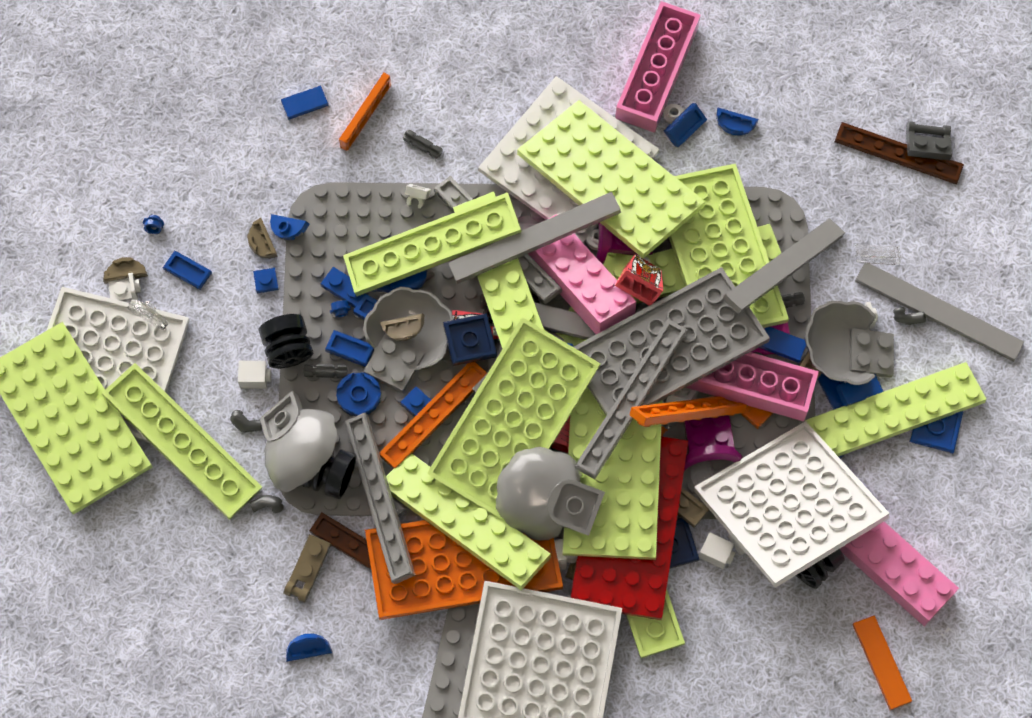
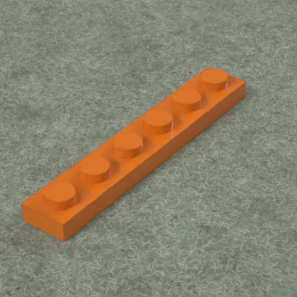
(685, 410)
(432, 415)

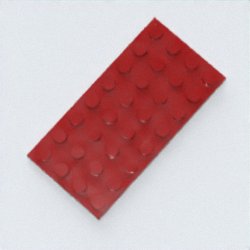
(639, 584)

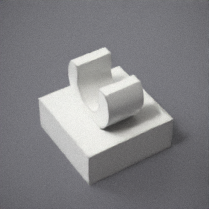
(417, 192)
(563, 559)

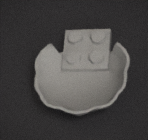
(845, 346)
(395, 360)
(296, 442)
(544, 493)

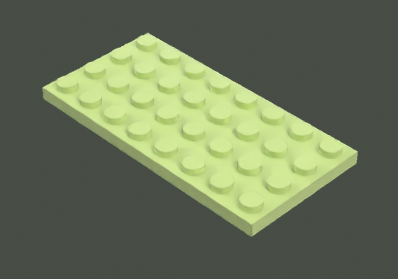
(592, 158)
(724, 237)
(514, 409)
(68, 419)
(631, 487)

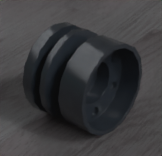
(285, 341)
(335, 474)
(817, 573)

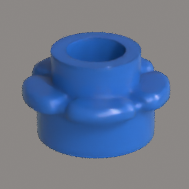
(153, 221)
(340, 308)

